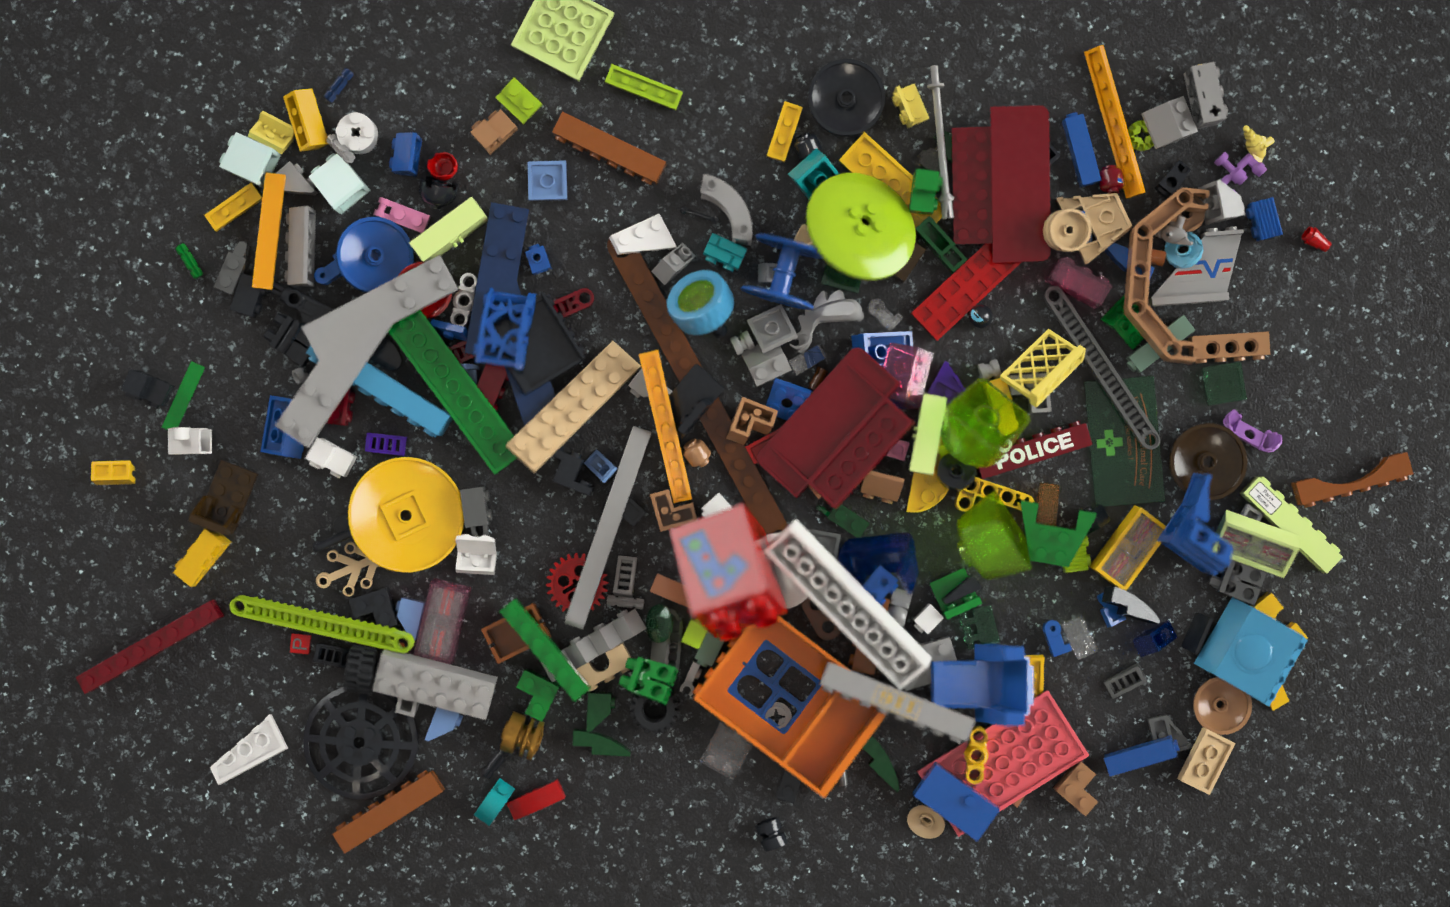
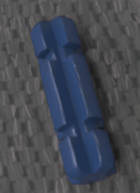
(338, 85)

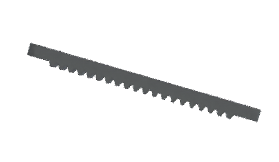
(1102, 368)

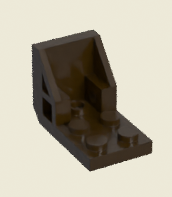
(226, 499)

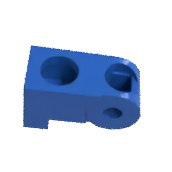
(327, 274)
(1054, 639)

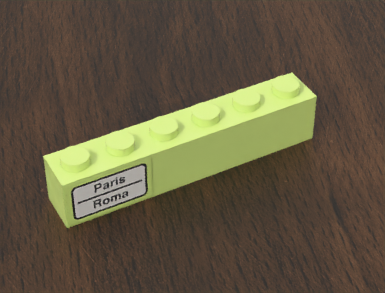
(1285, 517)

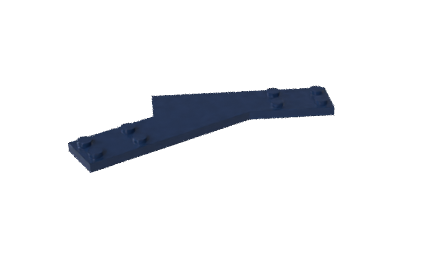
(500, 271)

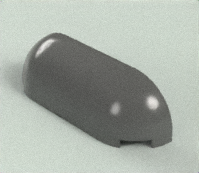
(670, 650)

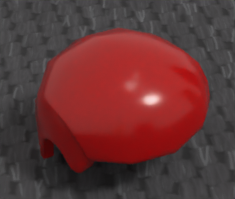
(442, 166)

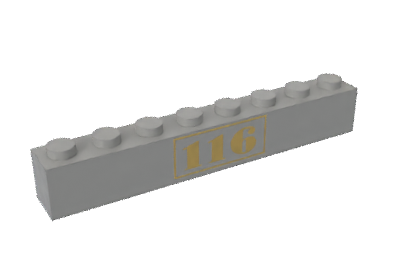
(896, 701)

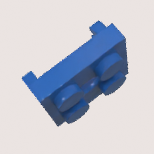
(782, 390)

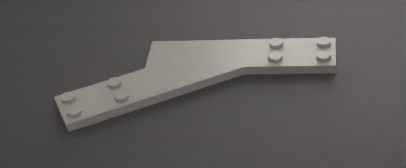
(350, 337)

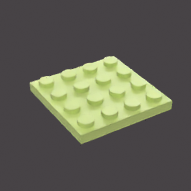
(563, 33)

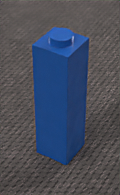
(1081, 149)
(1141, 755)

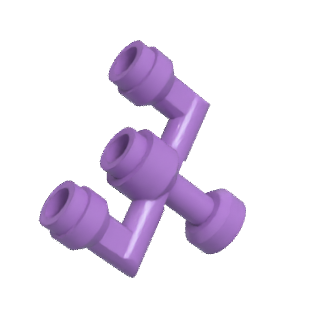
(1237, 174)

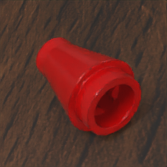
(1315, 238)

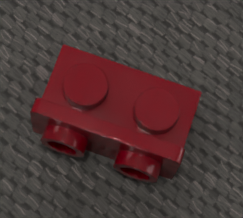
(342, 412)

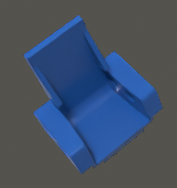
(1183, 529)
(994, 684)

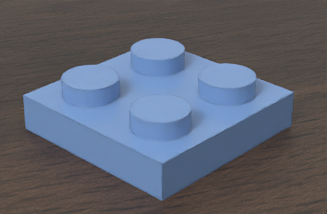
(547, 180)

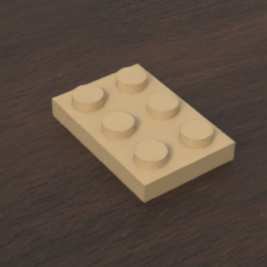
(1206, 760)

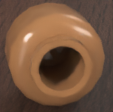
(696, 453)

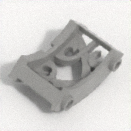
(733, 206)

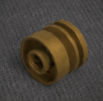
(521, 735)

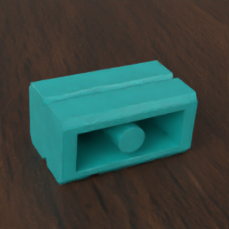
(724, 252)

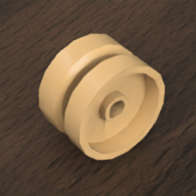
(1074, 222)

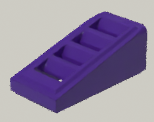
(369, 440)

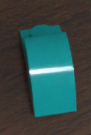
(494, 802)

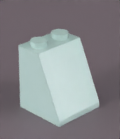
(249, 159)
(338, 183)

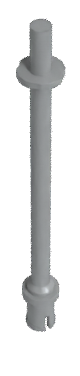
(945, 198)

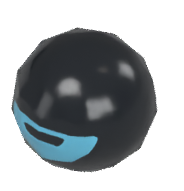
(980, 316)

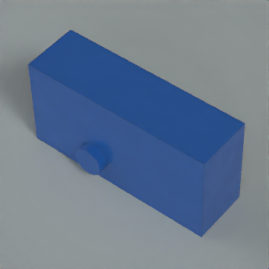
(956, 801)

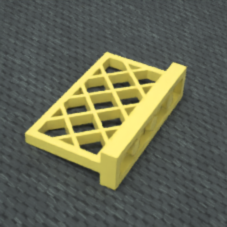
(1057, 374)

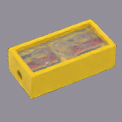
(1129, 548)

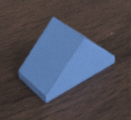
(600, 466)

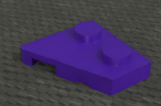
(946, 384)

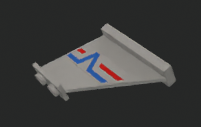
(1208, 278)

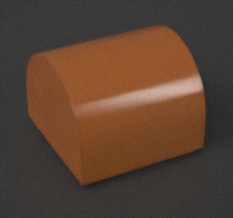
(1158, 257)

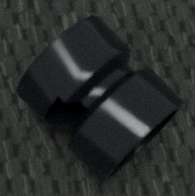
(771, 835)

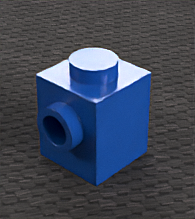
(538, 259)

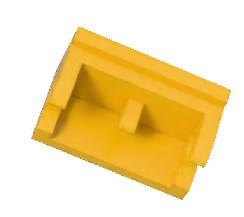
(112, 472)

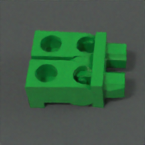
(642, 678)

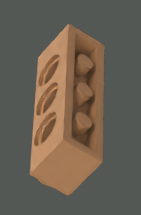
(1259, 341)

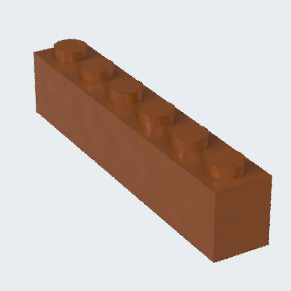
(609, 148)
(389, 811)

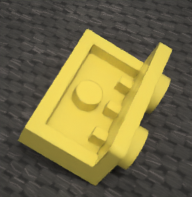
(272, 132)

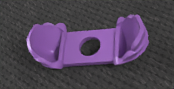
(1264, 442)

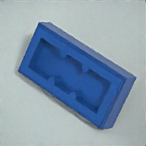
(450, 330)

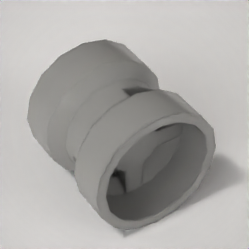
(742, 342)
(989, 370)

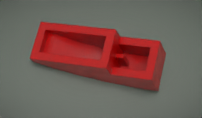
(536, 799)

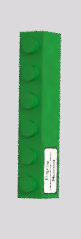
(545, 649)

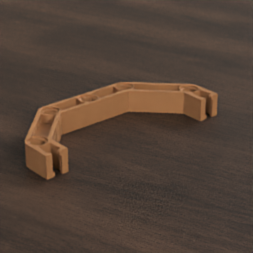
(1137, 285)

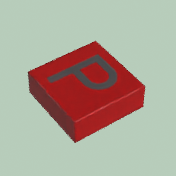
(300, 643)

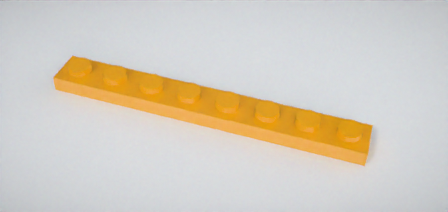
(1114, 120)
(665, 426)

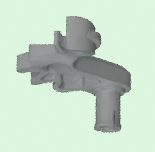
(826, 310)

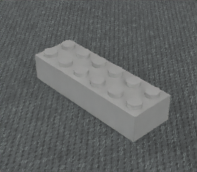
(435, 683)

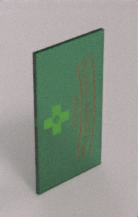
(1120, 465)

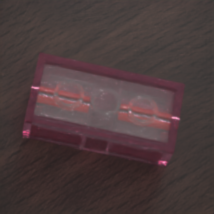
(442, 621)

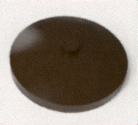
(1209, 451)

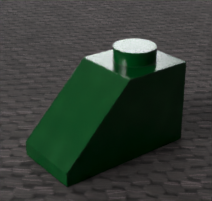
(598, 708)

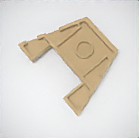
(1106, 217)

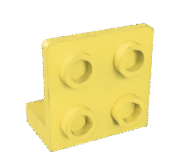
(910, 105)

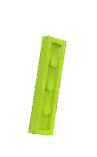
(643, 87)

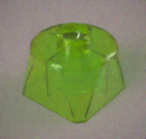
(982, 425)
(992, 540)

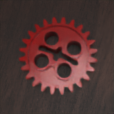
(568, 568)

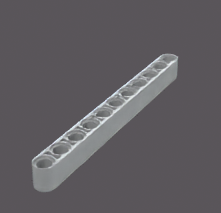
(607, 527)

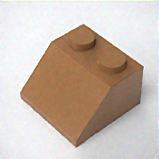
(881, 486)

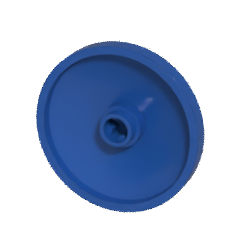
(373, 252)

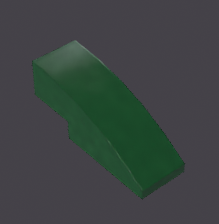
(941, 245)
(600, 743)
(881, 762)

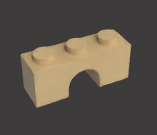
(617, 661)

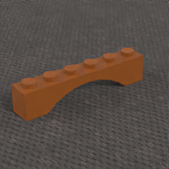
(1389, 468)

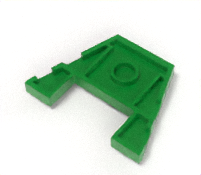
(1053, 543)

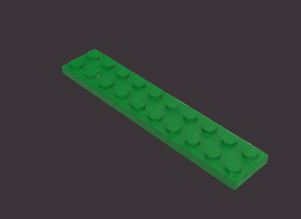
(455, 389)

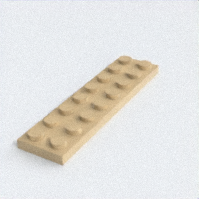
(573, 406)

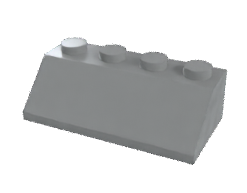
(300, 246)

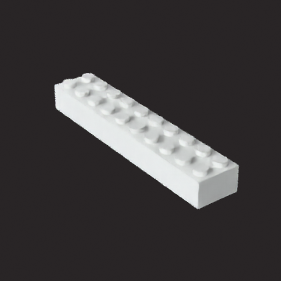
(848, 604)

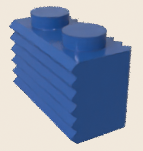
(1264, 219)

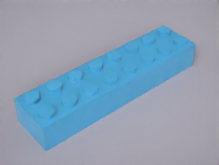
(400, 398)

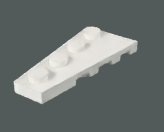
(250, 751)

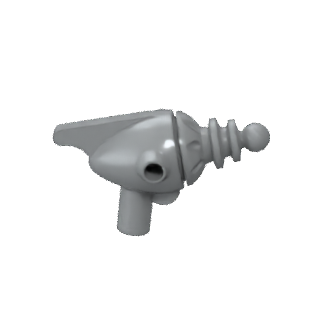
(1174, 232)

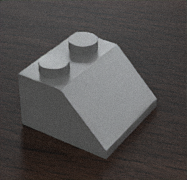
(1169, 122)
(766, 366)

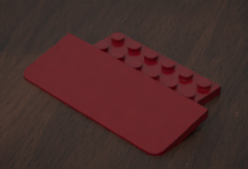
(1003, 183)
(838, 431)

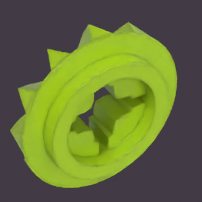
(1137, 142)

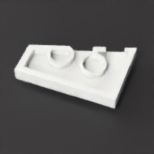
(643, 236)

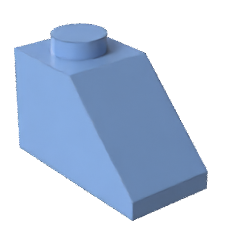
(410, 614)
(443, 722)

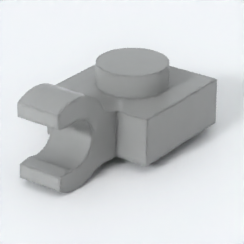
(694, 672)

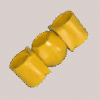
(977, 764)

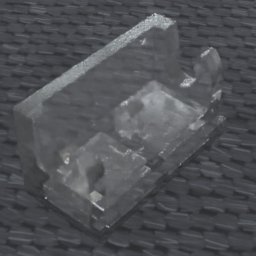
(1079, 637)

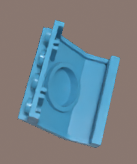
(1251, 651)

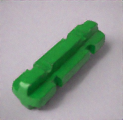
(189, 261)

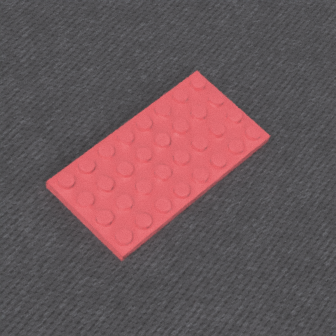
(1019, 755)

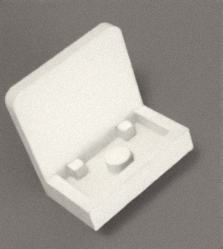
(476, 554)

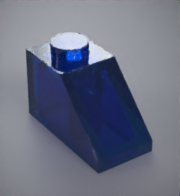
(1154, 639)

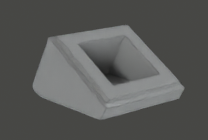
(766, 272)

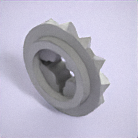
(782, 710)

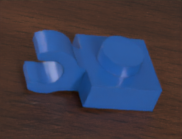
(1109, 613)

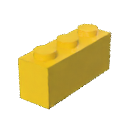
(305, 119)

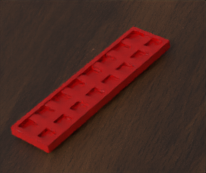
(961, 291)

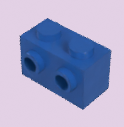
(880, 584)

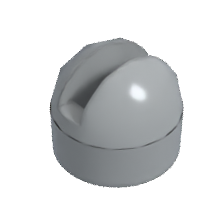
(299, 375)

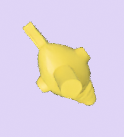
(1256, 144)

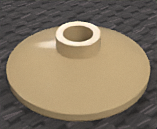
(925, 827)

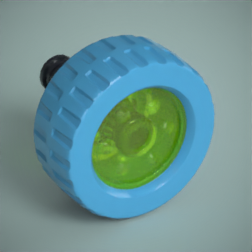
(701, 303)

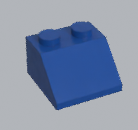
(406, 154)

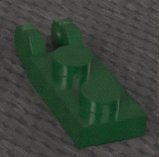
(846, 519)

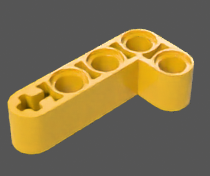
(978, 491)

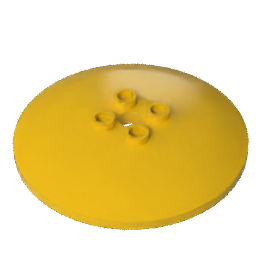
(411, 487)

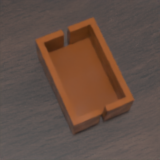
(506, 639)

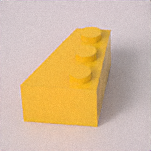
(201, 557)

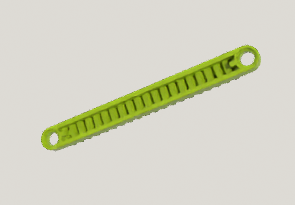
(322, 623)

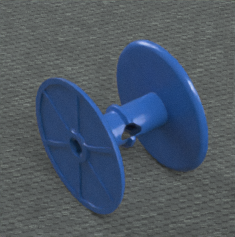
(784, 271)

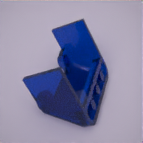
(892, 551)

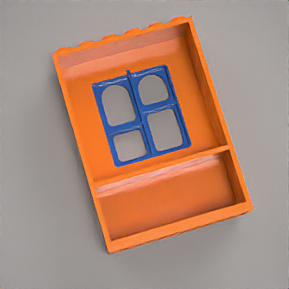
(825, 728)

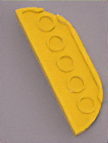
(927, 489)

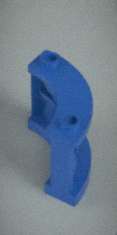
(521, 305)

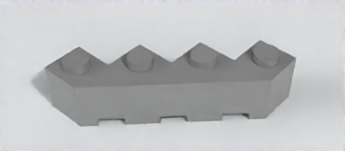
(602, 639)

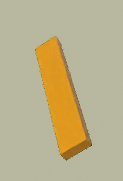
(268, 231)

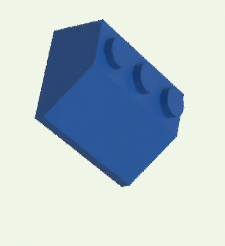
(274, 439)

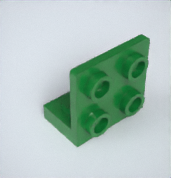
(1120, 323)
(944, 585)

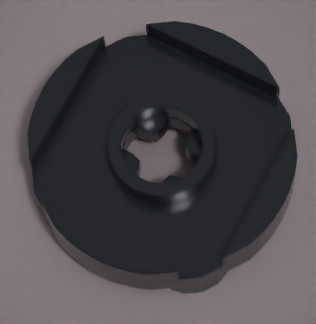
(952, 481)

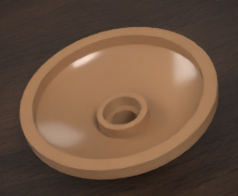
(1231, 715)

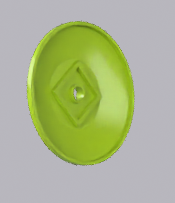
(846, 242)

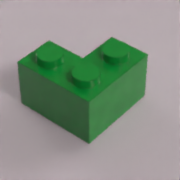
(923, 191)
(542, 691)

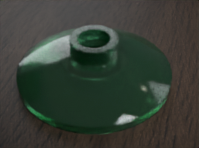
(659, 623)

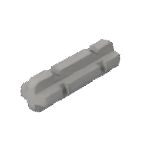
(340, 149)
(627, 602)

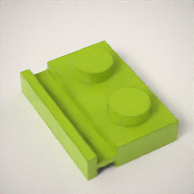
(518, 100)

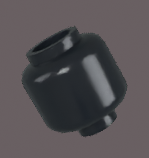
(806, 144)

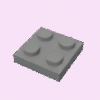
(772, 328)

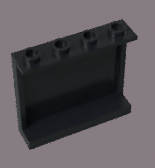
(549, 346)

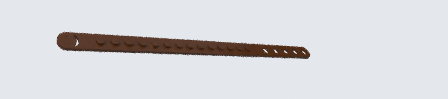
(715, 419)

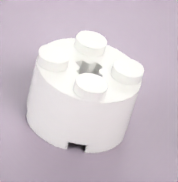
(357, 122)

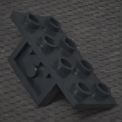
(692, 399)

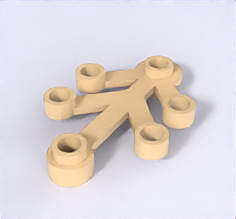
(354, 567)

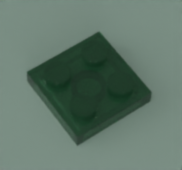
(1224, 383)

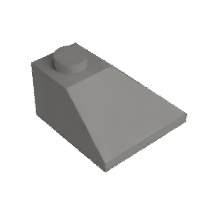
(1222, 203)

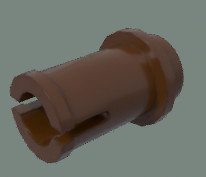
(818, 378)

